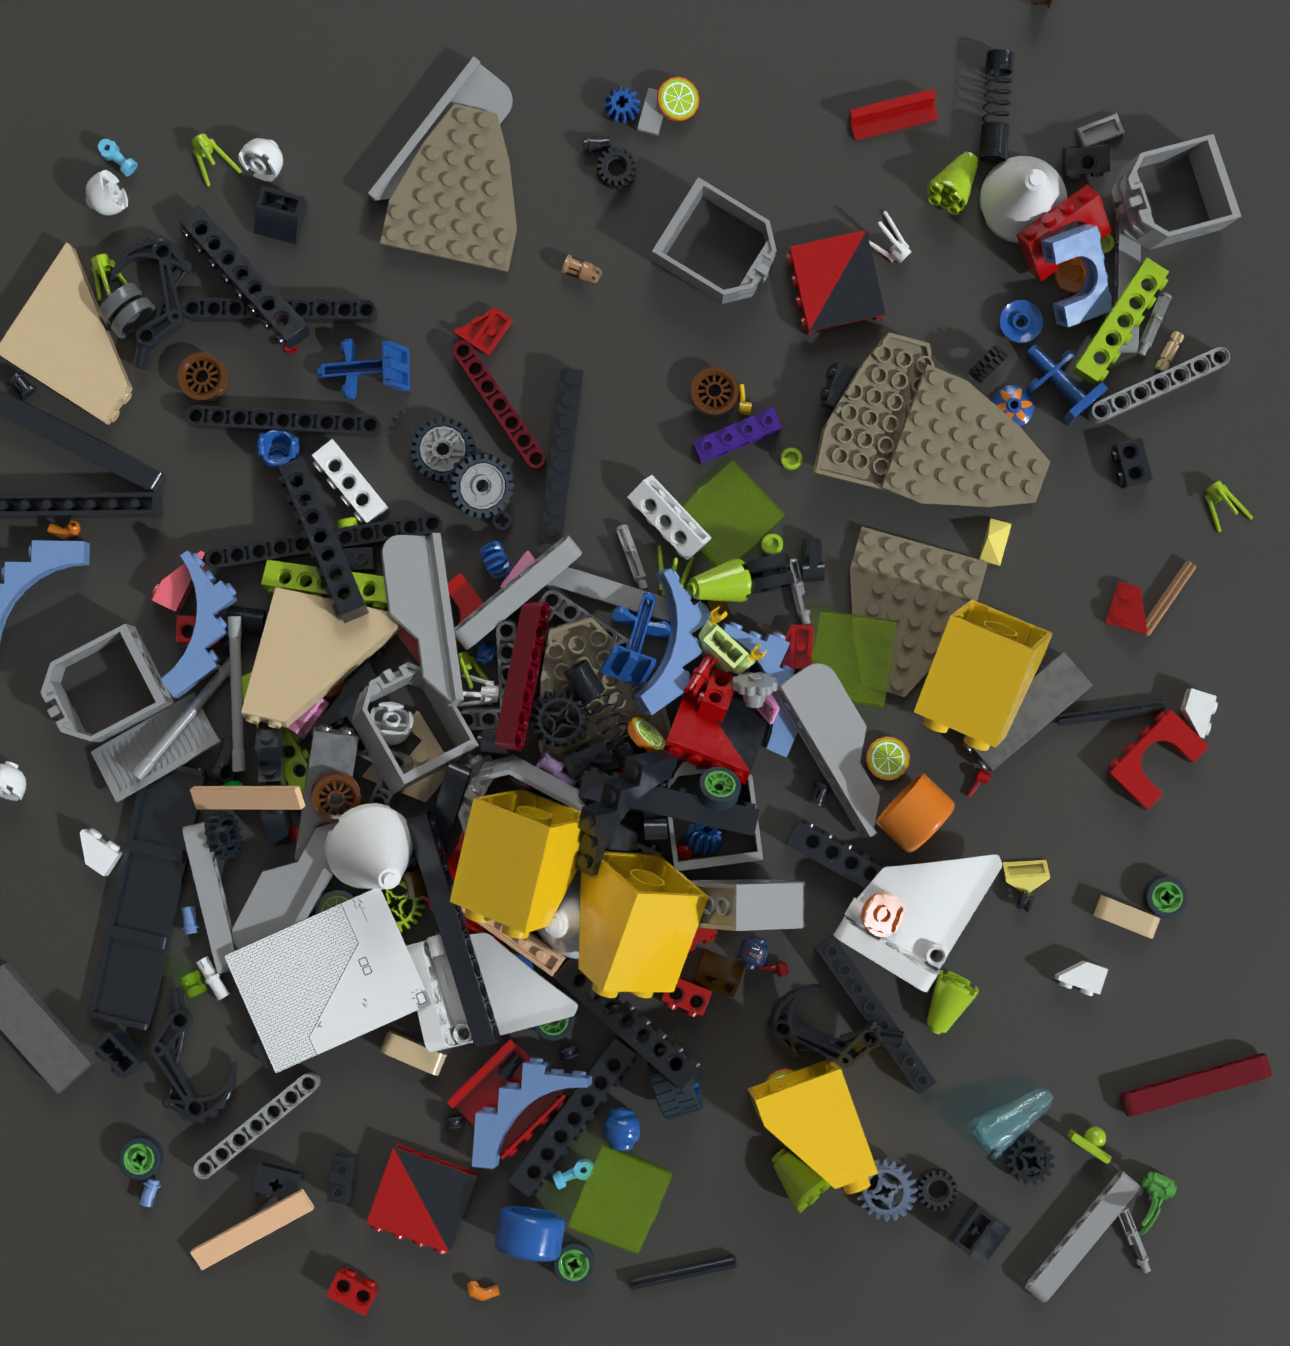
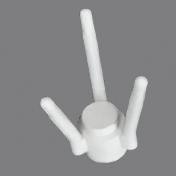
(900, 248)
(488, 694)

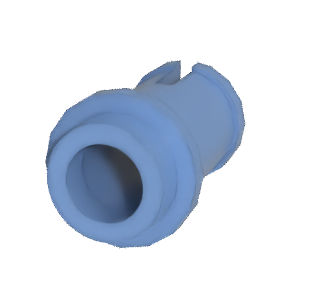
(189, 920)
(149, 1191)

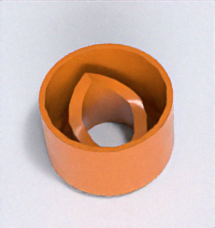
(916, 813)

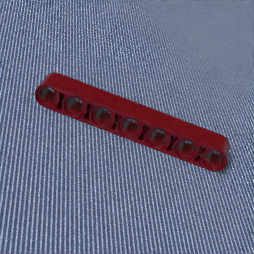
(497, 395)
(522, 675)
(1196, 1084)

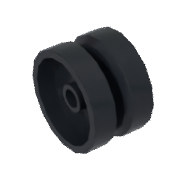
(768, 576)

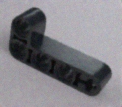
(655, 826)

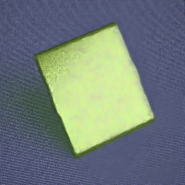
(732, 514)
(858, 653)
(620, 1200)

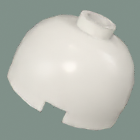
(262, 157)
(104, 194)
(392, 722)
(11, 782)

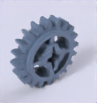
(903, 1183)

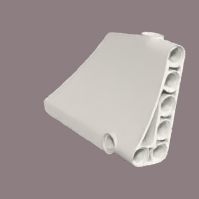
(936, 906)
(515, 992)

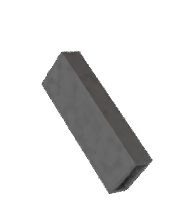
(1049, 694)
(329, 752)
(39, 1032)

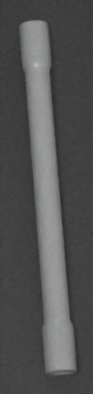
(238, 751)
(148, 761)

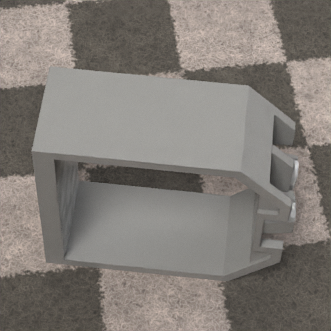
(1210, 177)
(759, 269)
(62, 706)
(376, 745)
(523, 771)
(717, 860)
(752, 904)

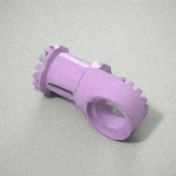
(555, 768)

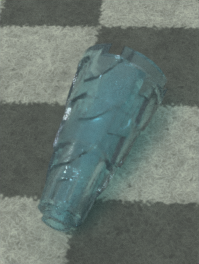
(1003, 1125)

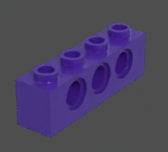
(737, 436)

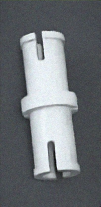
(212, 978)

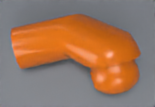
(65, 532)
(480, 1293)

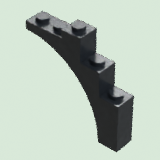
(346, 701)
(272, 773)
(618, 796)

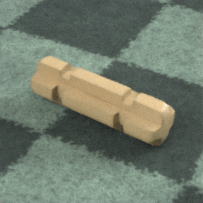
(1169, 351)

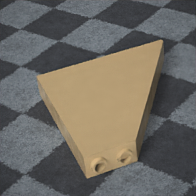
(67, 342)
(307, 655)

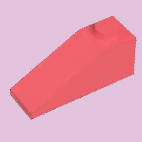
(175, 588)

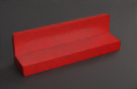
(893, 115)

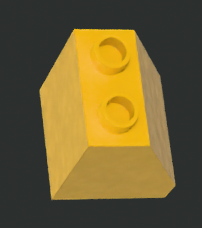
(981, 674)
(516, 860)
(636, 924)
(818, 1123)

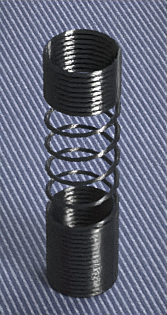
(995, 134)
(252, 619)
(588, 688)

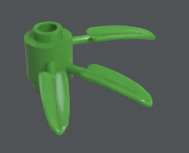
(1160, 1187)

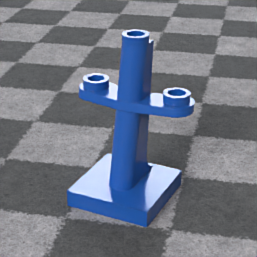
(393, 367)
(1066, 386)
(628, 662)

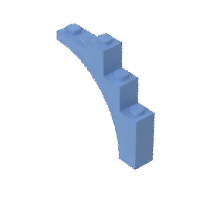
(45, 559)
(209, 629)
(681, 648)
(782, 731)
(493, 1125)

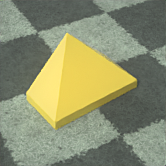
(995, 541)
(1026, 874)

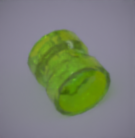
(191, 979)

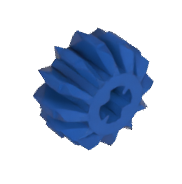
(614, 106)
(495, 560)
(703, 838)

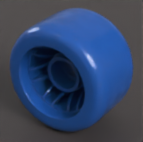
(530, 1233)

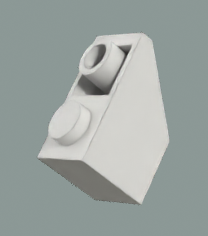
(1197, 710)
(98, 853)
(1083, 975)

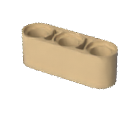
(1126, 916)
(412, 1052)

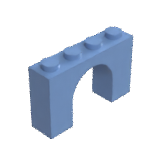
(1094, 295)

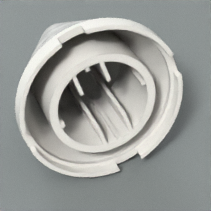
(1019, 194)
(369, 847)
(564, 928)

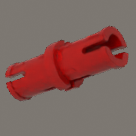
(700, 675)

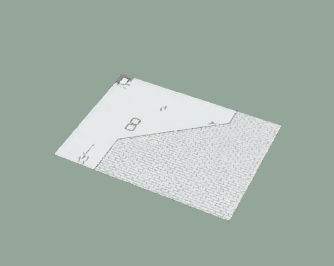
(327, 979)

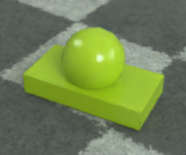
(1091, 1142)

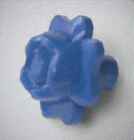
(485, 652)

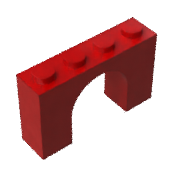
(1081, 207)
(464, 597)
(1127, 769)

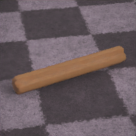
(1169, 595)

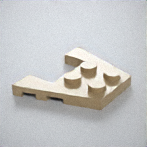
(424, 752)

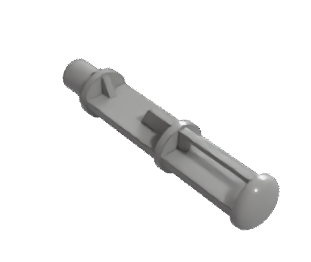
(1153, 323)
(632, 556)
(798, 591)
(1134, 1239)

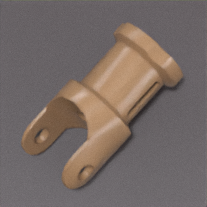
(583, 270)

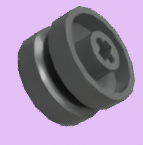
(126, 310)

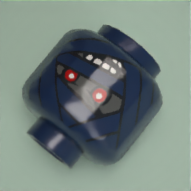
(753, 952)

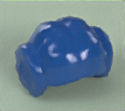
(277, 447)
(621, 1129)

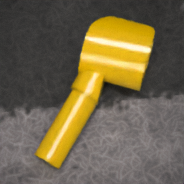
(744, 407)

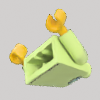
(727, 651)

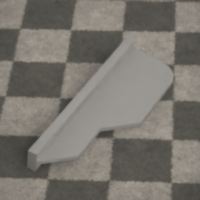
(472, 88)
(422, 606)
(834, 738)
(285, 893)

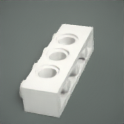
(332, 453)
(680, 519)

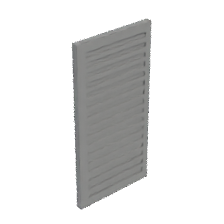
(123, 753)

